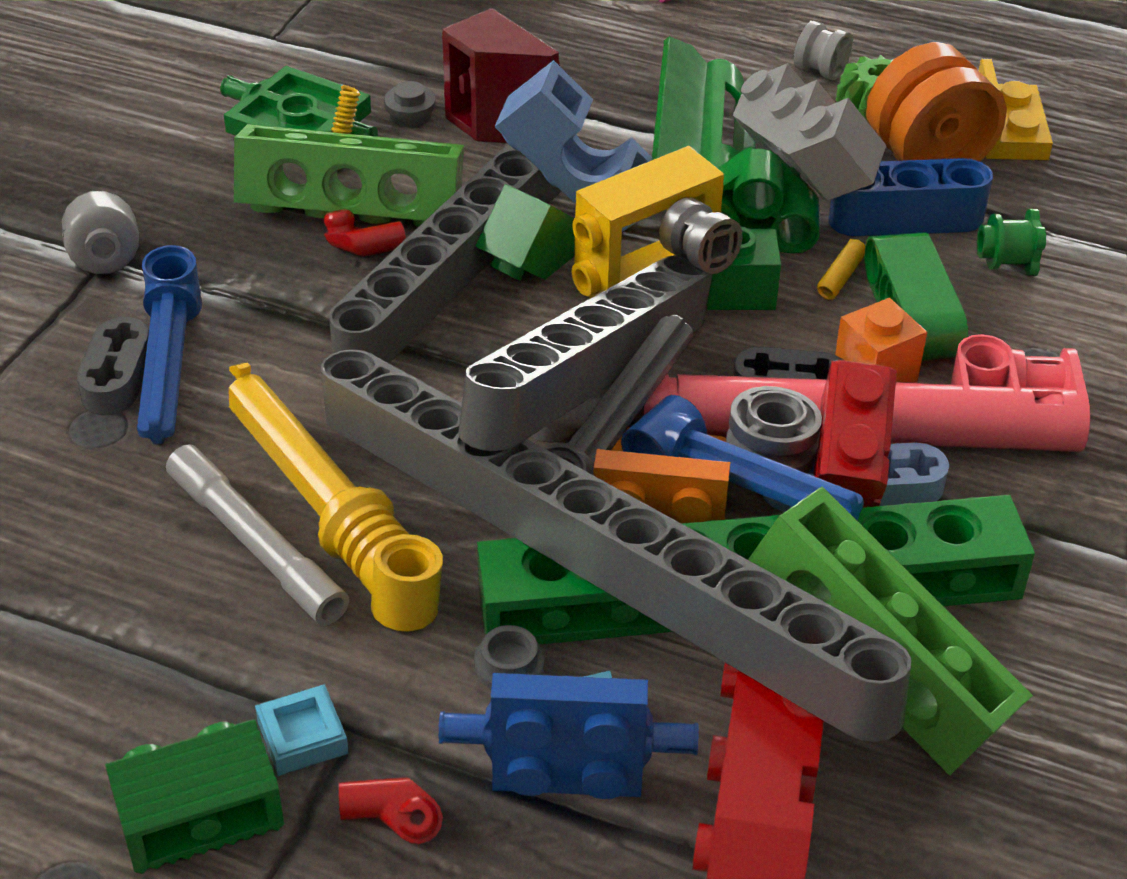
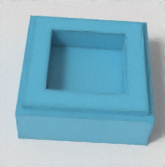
(301, 729)

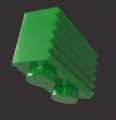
(195, 794)

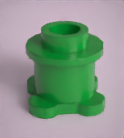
(1012, 242)

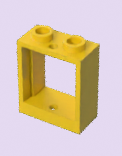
(626, 199)

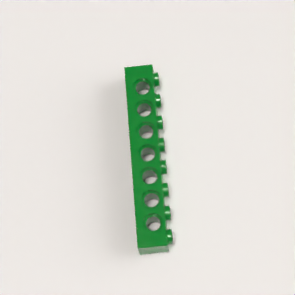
(953, 548)

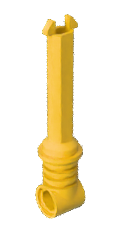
(354, 521)

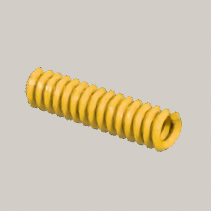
(345, 110)
(841, 269)

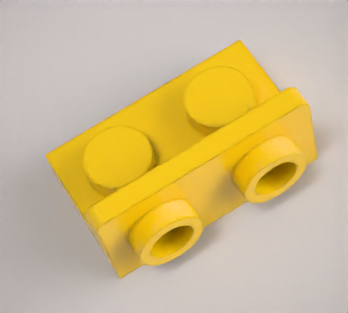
(1025, 127)

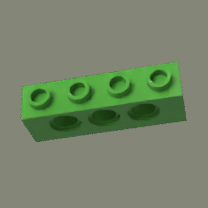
(263, 184)
(955, 684)

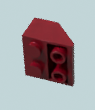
(485, 64)

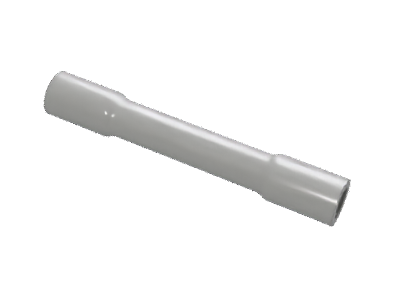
(297, 574)

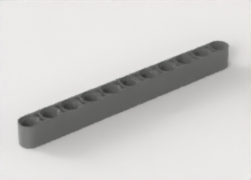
(630, 551)

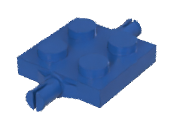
(568, 734)

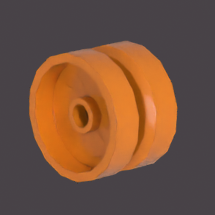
(935, 106)

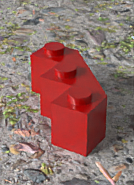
(765, 786)

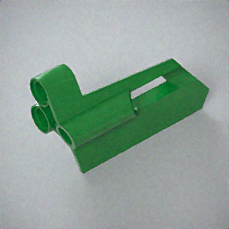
(692, 115)

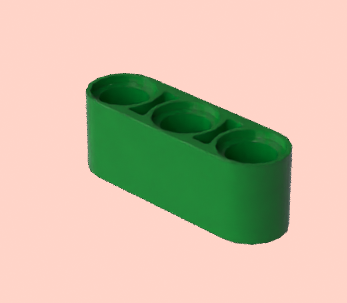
(916, 280)

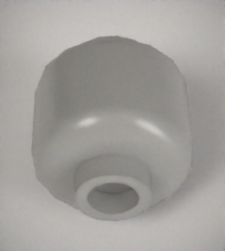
(100, 232)

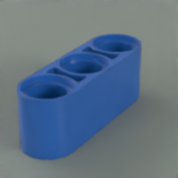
(916, 199)

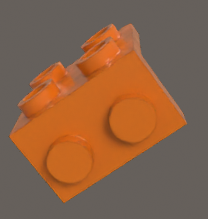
(675, 486)

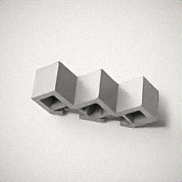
(809, 131)

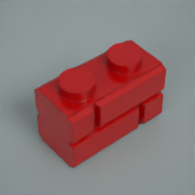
(856, 428)

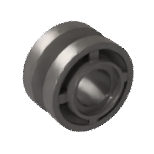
(776, 425)

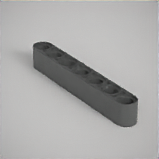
(431, 263)
(574, 354)

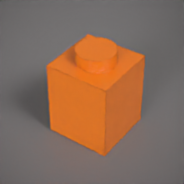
(883, 337)

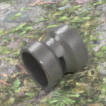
(709, 237)

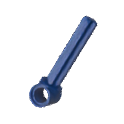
(170, 300)
(679, 430)

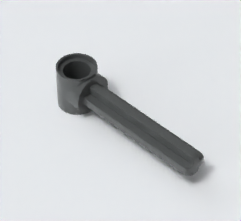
(627, 393)

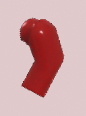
(361, 241)
(396, 803)

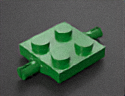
(290, 101)

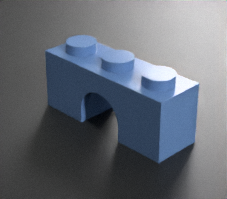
(543, 125)

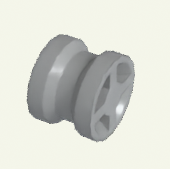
(823, 50)

